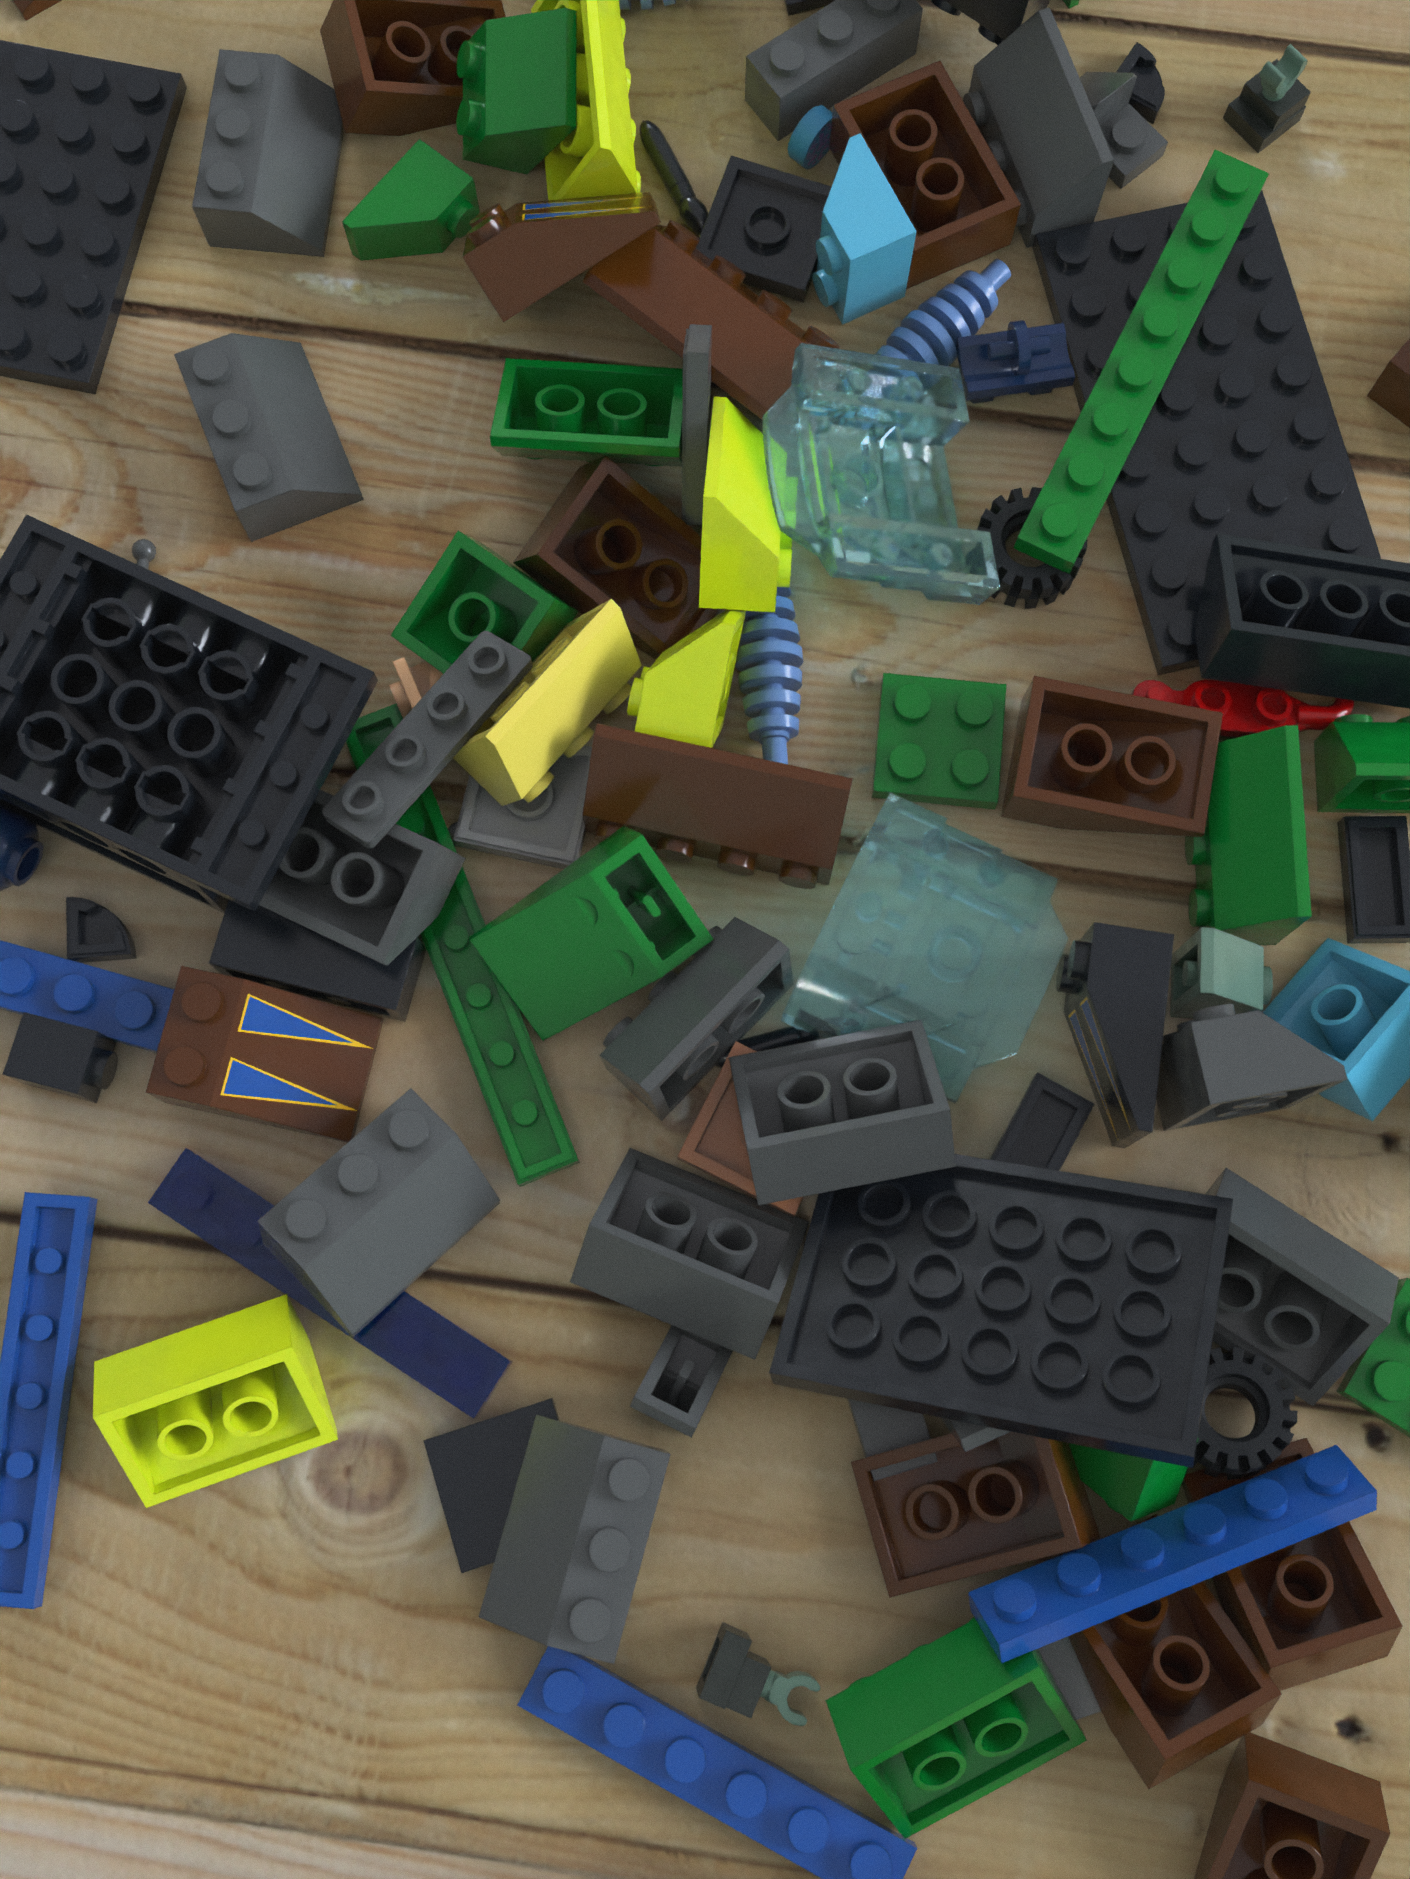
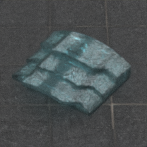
(866, 473)
(933, 935)

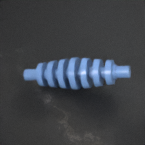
(955, 312)
(771, 676)

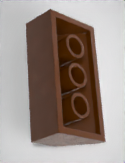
(671, 284)
(716, 805)

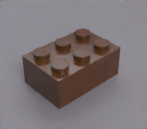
(934, 167)

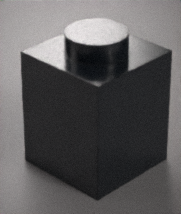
(61, 1058)

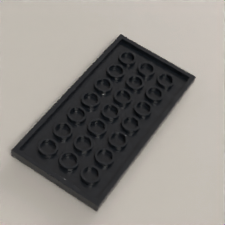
(1238, 430)

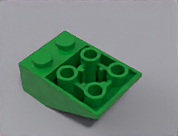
(591, 934)

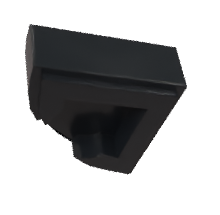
(1148, 88)
(96, 933)

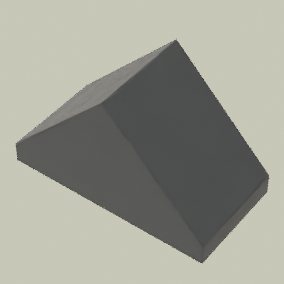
(681, 1380)

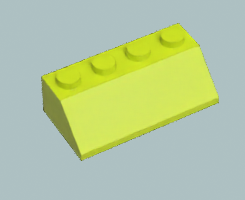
(600, 151)

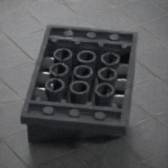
(161, 718)

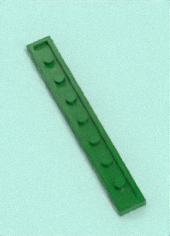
(480, 1006)

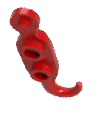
(1247, 707)

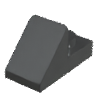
(1128, 135)

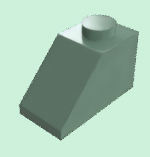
(1217, 971)

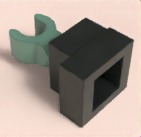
(1270, 101)
(738, 1678)

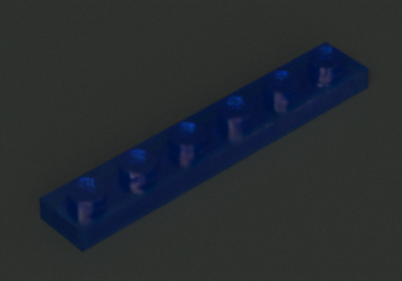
(403, 1334)

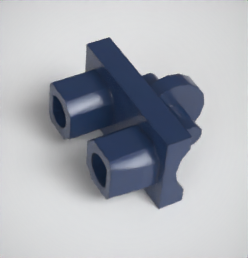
(1014, 361)

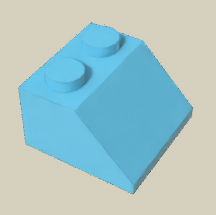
(862, 239)
(1358, 1016)

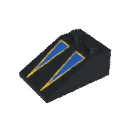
(1117, 1019)

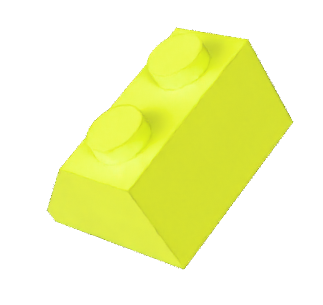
(690, 684)

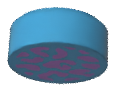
(811, 137)

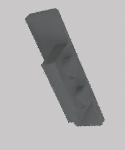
(427, 739)

